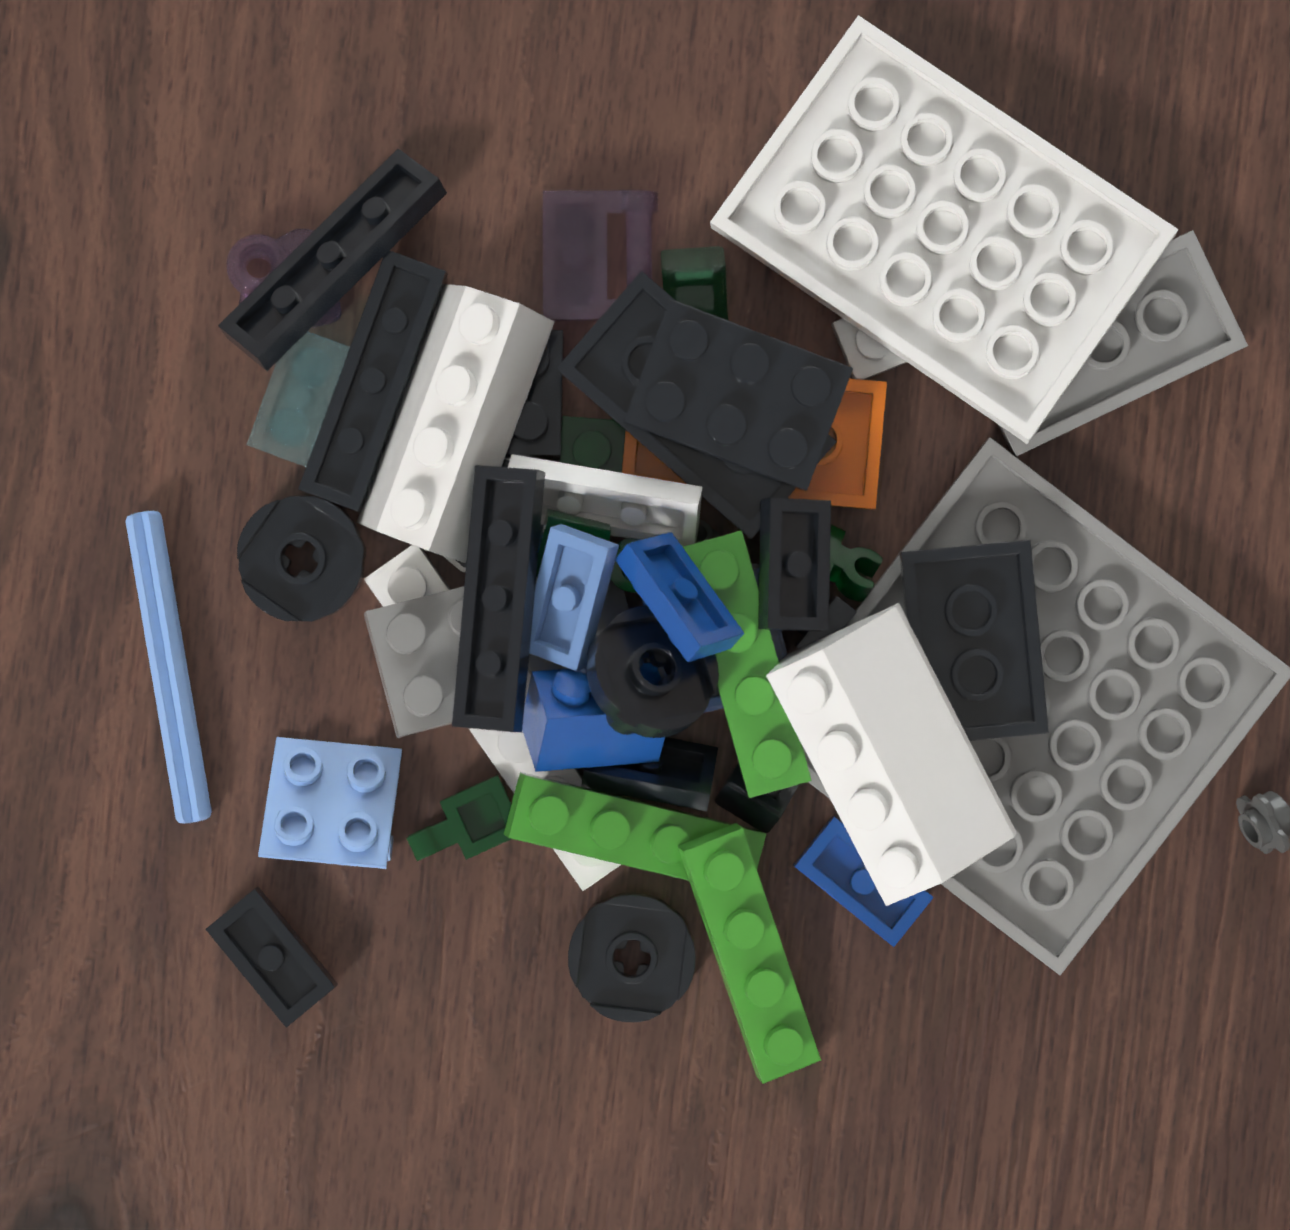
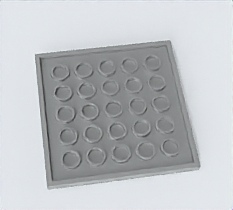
(1139, 704)

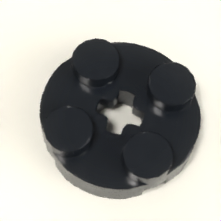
(265, 566)
(629, 699)
(655, 984)

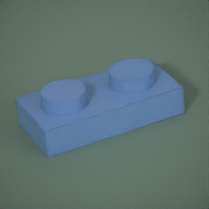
(570, 595)

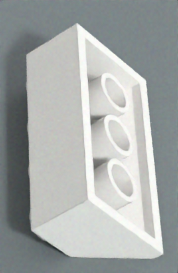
(454, 417)
(891, 754)

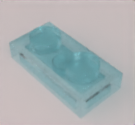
(298, 398)

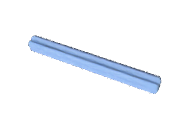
(168, 666)

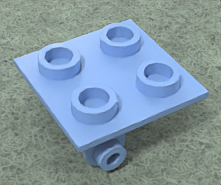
(331, 803)

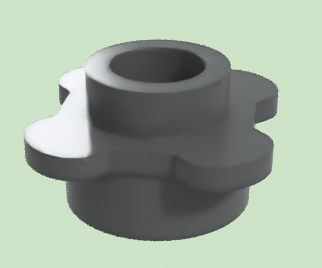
(1265, 821)

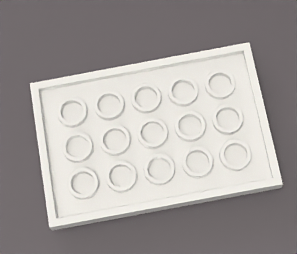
(943, 229)

